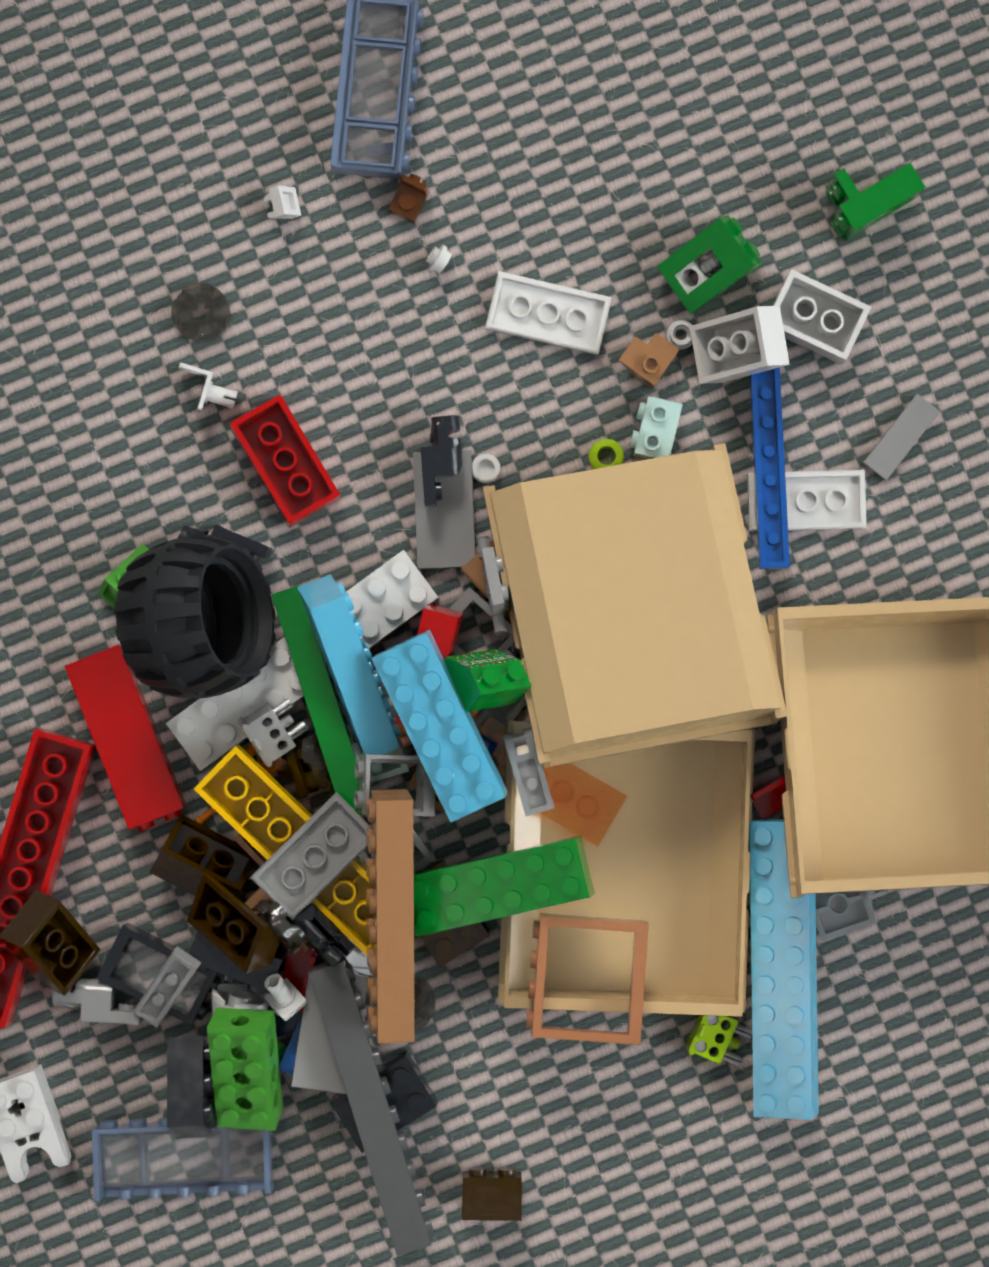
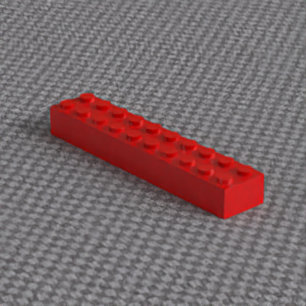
(37, 838)

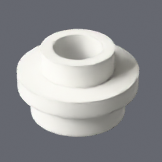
(438, 259)
(671, 334)

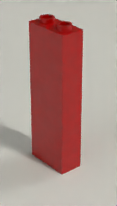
(126, 738)

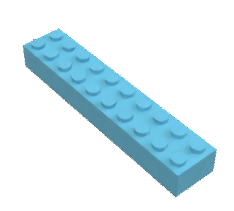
(781, 982)

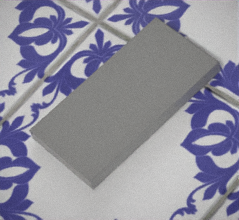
(447, 531)
(313, 856)
(315, 1059)

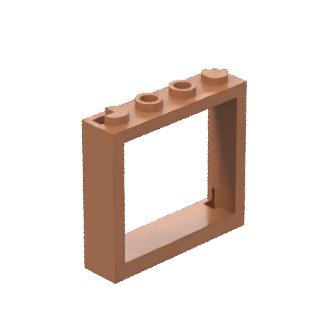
(538, 962)

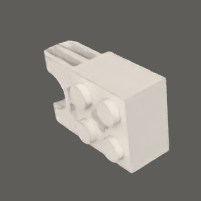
(32, 1126)

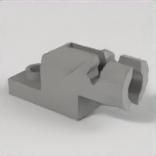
(97, 1003)

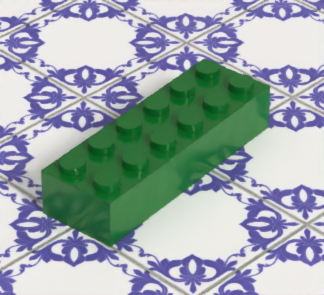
(501, 886)

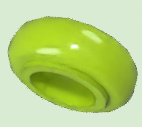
(602, 444)

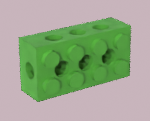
(245, 1069)

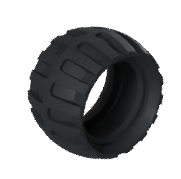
(195, 617)

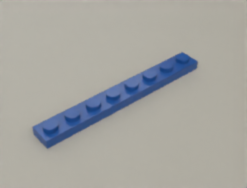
(769, 470)

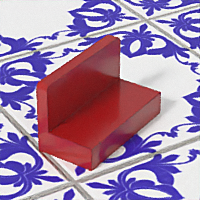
(768, 797)
(297, 969)

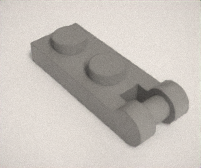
(528, 774)

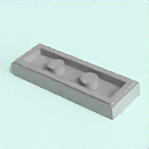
(901, 437)
(166, 986)

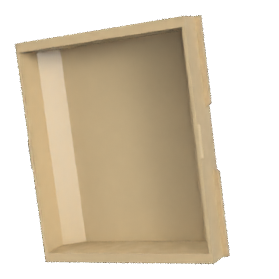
(634, 606)
(885, 744)
(666, 860)

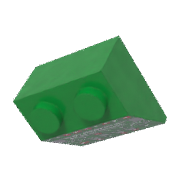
(487, 678)

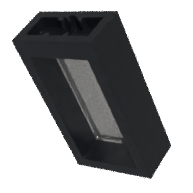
(142, 964)

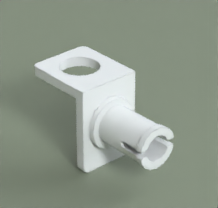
(211, 392)
(283, 996)

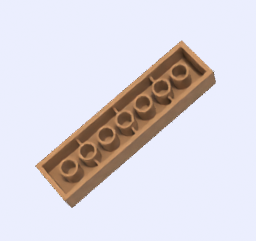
(392, 915)

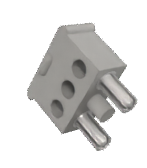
(260, 732)

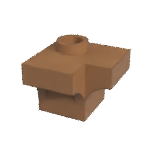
(648, 360)

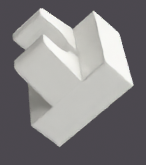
(284, 202)

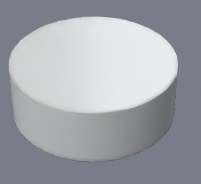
(485, 468)

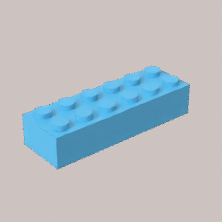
(350, 665)
(439, 726)

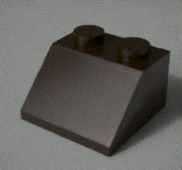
(492, 1194)

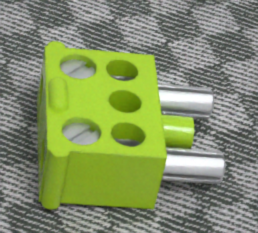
(703, 1038)

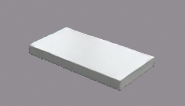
(548, 313)
(819, 500)

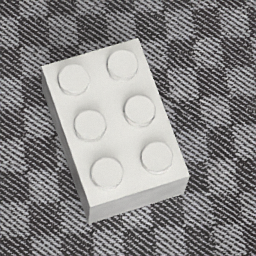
(820, 316)
(739, 344)

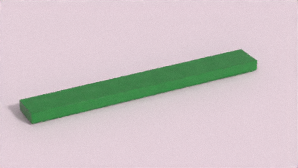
(318, 692)

